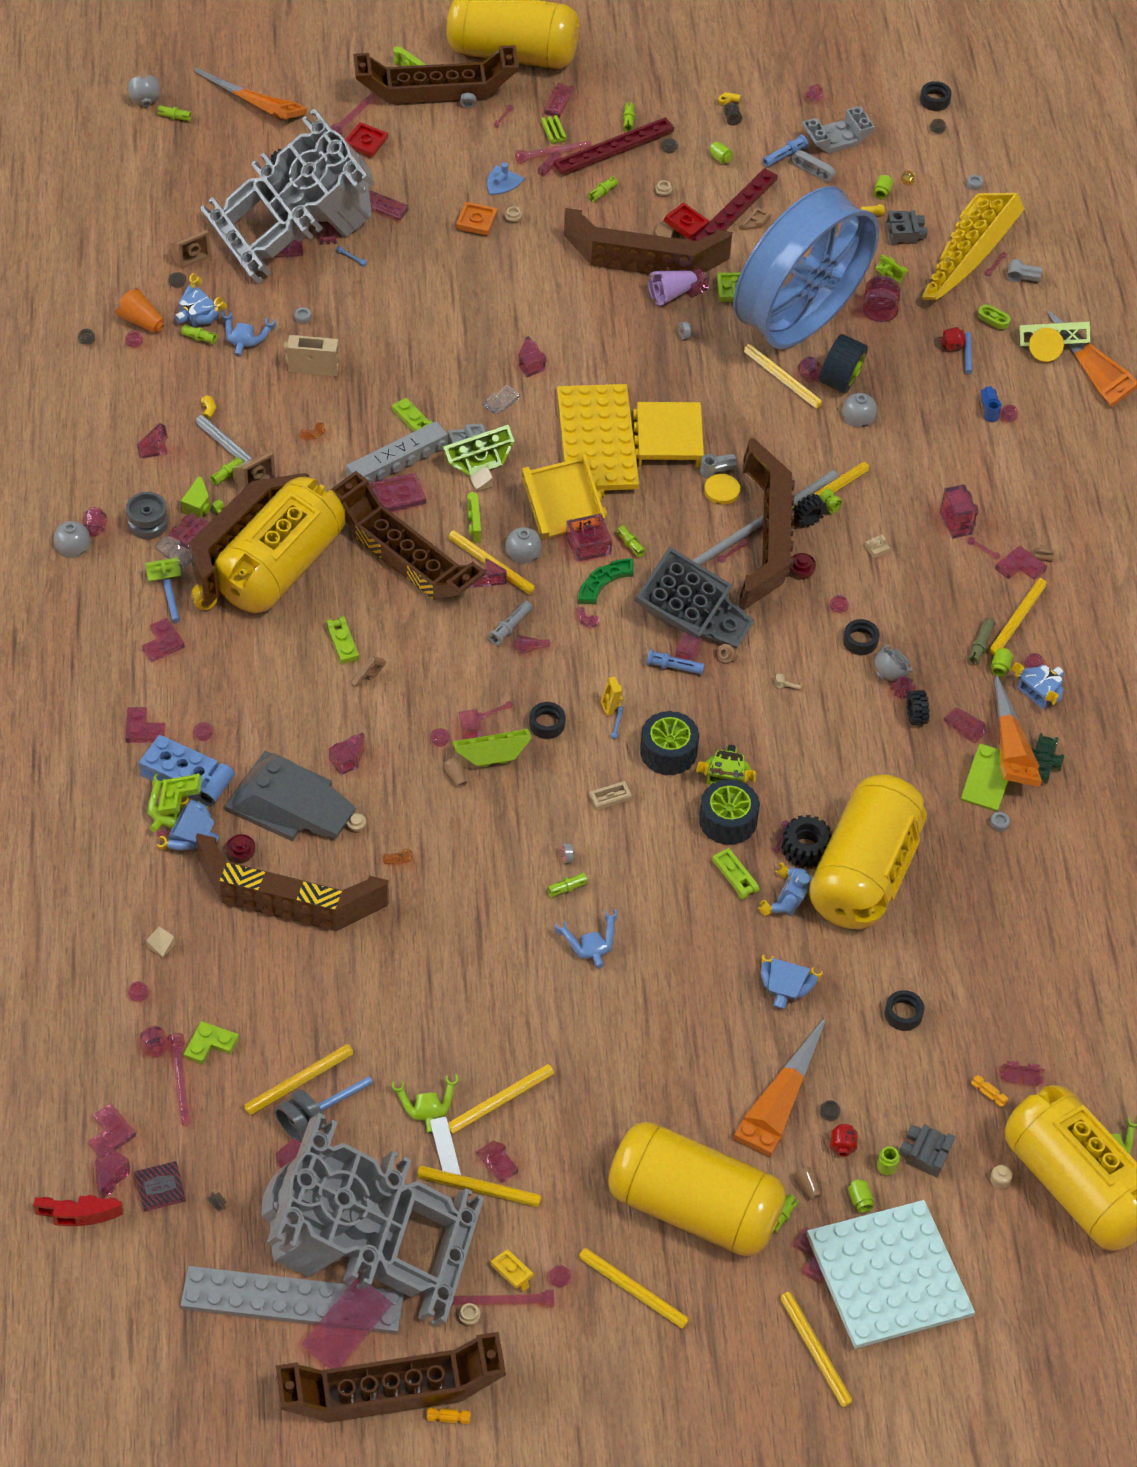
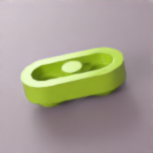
(994, 316)

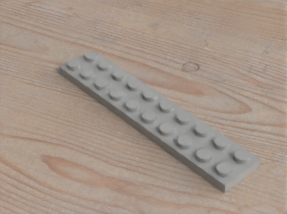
(274, 1297)

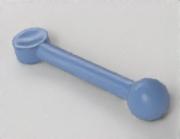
(362, 262)
(614, 734)

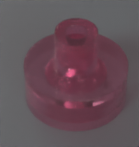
(815, 92)

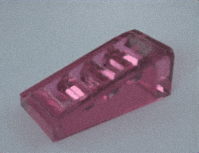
(972, 733)

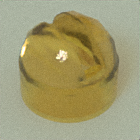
(908, 178)

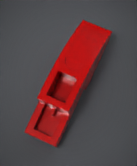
(87, 1211)

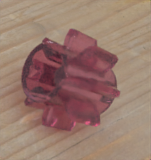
(902, 686)

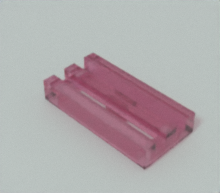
(328, 239)

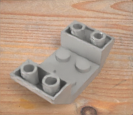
(840, 134)

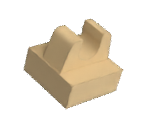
(877, 546)

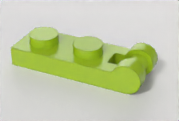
(404, 58)
(410, 415)
(474, 516)
(342, 640)
(735, 873)

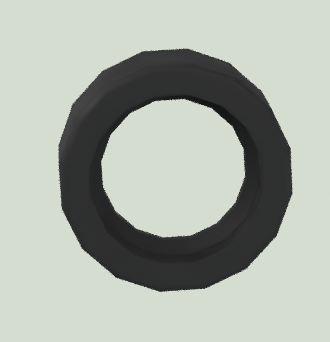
(938, 88)
(863, 626)
(544, 731)
(906, 997)

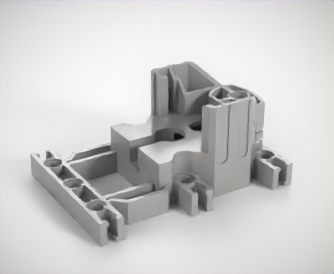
(310, 183)
(342, 1206)

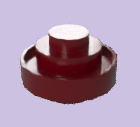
(803, 565)
(241, 848)

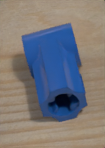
(991, 404)

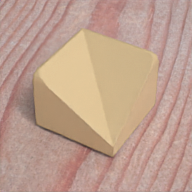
(160, 942)

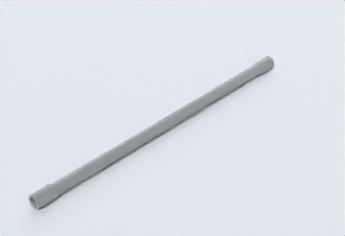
(756, 524)

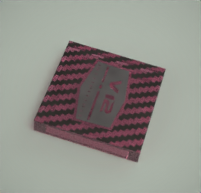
(160, 1186)

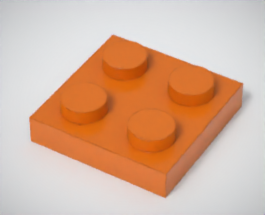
(476, 218)

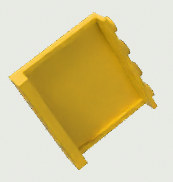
(668, 431)
(562, 494)

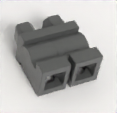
(905, 227)
(929, 1150)

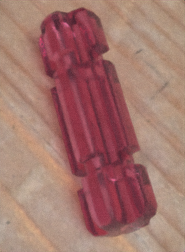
(549, 163)

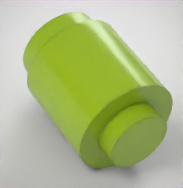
(721, 152)
(883, 187)
(1001, 662)
(888, 1160)
(861, 1196)

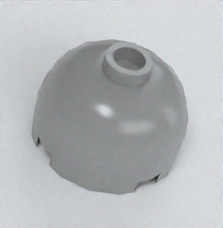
(144, 90)
(859, 410)
(71, 539)
(523, 545)
(891, 664)

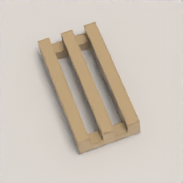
(611, 797)

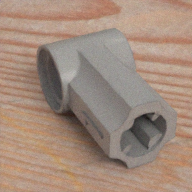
(1019, 271)
(711, 464)

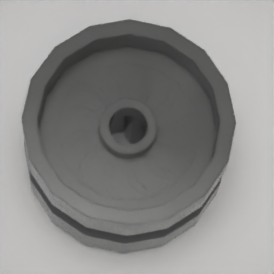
(147, 515)
(296, 1114)

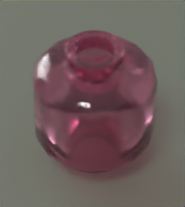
(809, 369)
(94, 520)
(154, 1041)

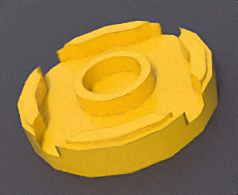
(1046, 344)
(722, 489)

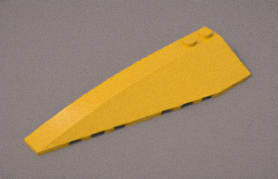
(980, 230)

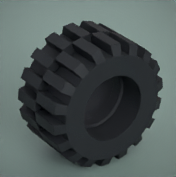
(810, 829)

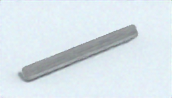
(223, 439)

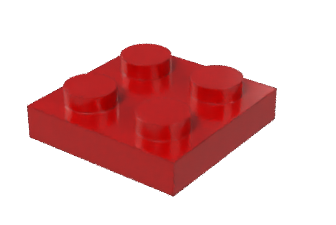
(366, 139)
(686, 220)

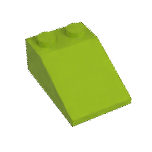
(985, 780)

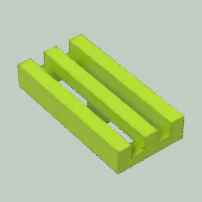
(551, 121)

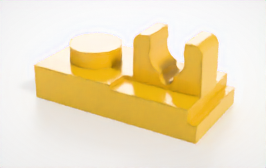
(611, 696)
(512, 1270)

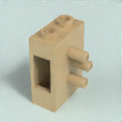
(312, 355)

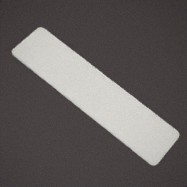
(445, 1145)

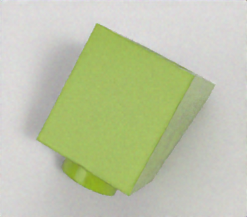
(196, 499)

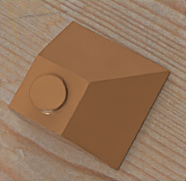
(191, 249)
(254, 469)

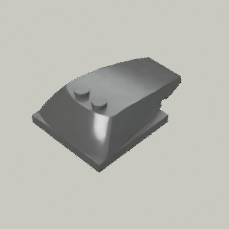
(693, 601)
(289, 799)

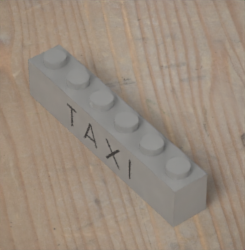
(400, 453)

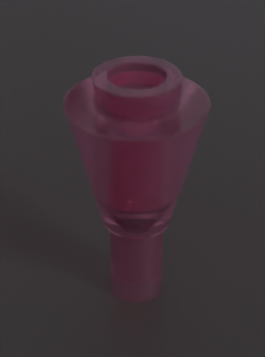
(527, 644)

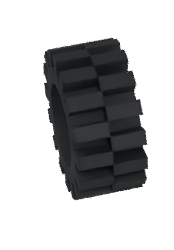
(809, 510)
(918, 707)

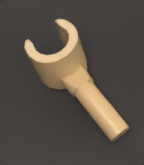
(781, 683)

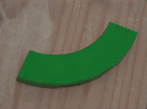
(601, 577)

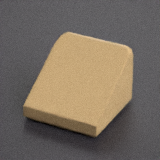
(482, 479)

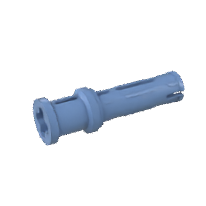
(790, 148)
(666, 660)

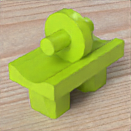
(890, 268)
(163, 569)

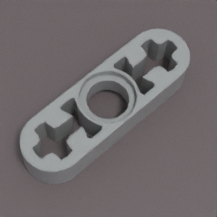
(823, 171)

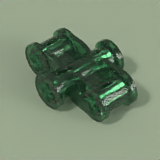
(1046, 756)

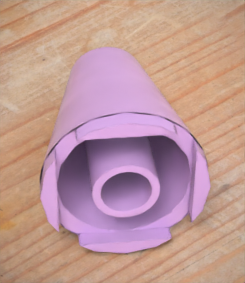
(670, 284)

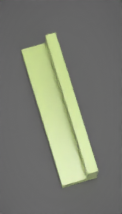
(1075, 326)

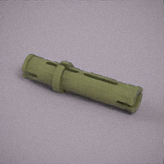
(979, 646)

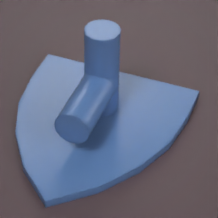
(502, 180)

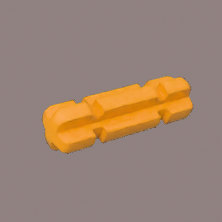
(989, 1091)
(448, 1415)

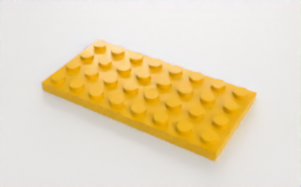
(600, 424)

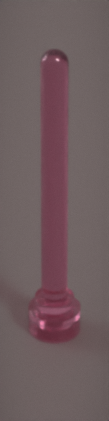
(338, 127)
(522, 156)
(176, 1043)
(545, 1298)

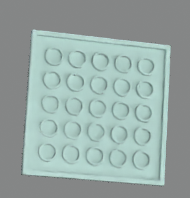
(889, 1274)

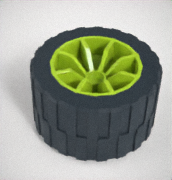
(843, 363)
(669, 743)
(729, 811)

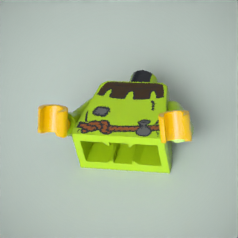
(725, 766)

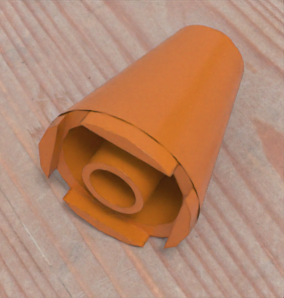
(140, 311)

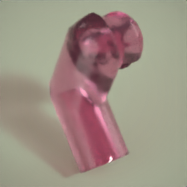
(586, 620)

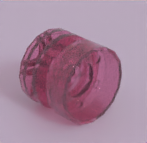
(881, 298)

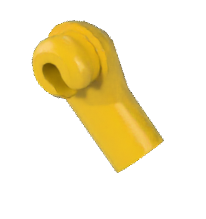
(210, 406)

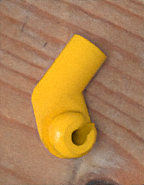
(726, 97)
(878, 210)

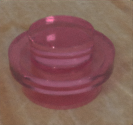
(134, 339)
(1009, 413)
(839, 603)
(1034, 660)
(203, 731)
(440, 737)
(138, 991)
(560, 1276)

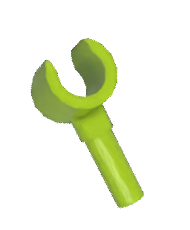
(217, 506)

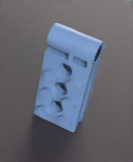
(176, 760)

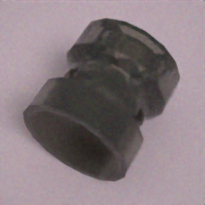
(732, 113)

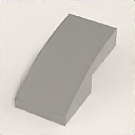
(469, 431)

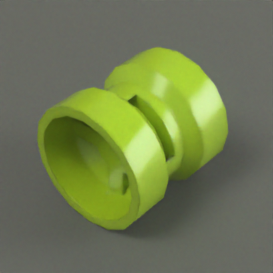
(832, 502)

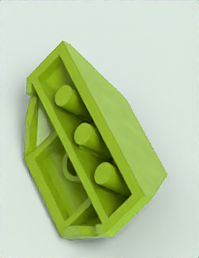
(481, 450)
(493, 748)

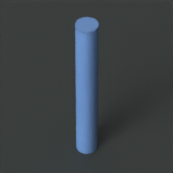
(968, 353)
(171, 600)
(345, 1093)

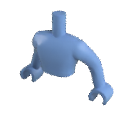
(243, 333)
(591, 944)

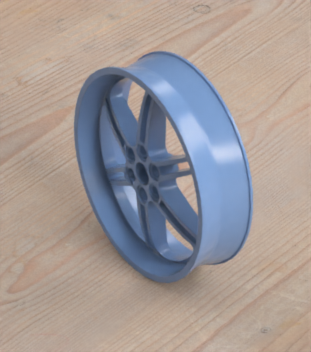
(820, 281)

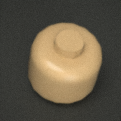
(1001, 1176)

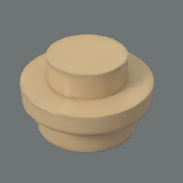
(663, 188)
(513, 214)
(357, 822)
(469, 1314)

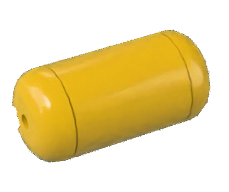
(540, 30)
(279, 544)
(868, 852)
(1078, 1164)
(697, 1188)

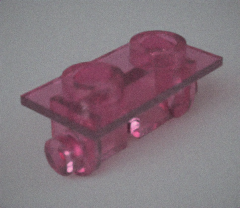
(1014, 1071)

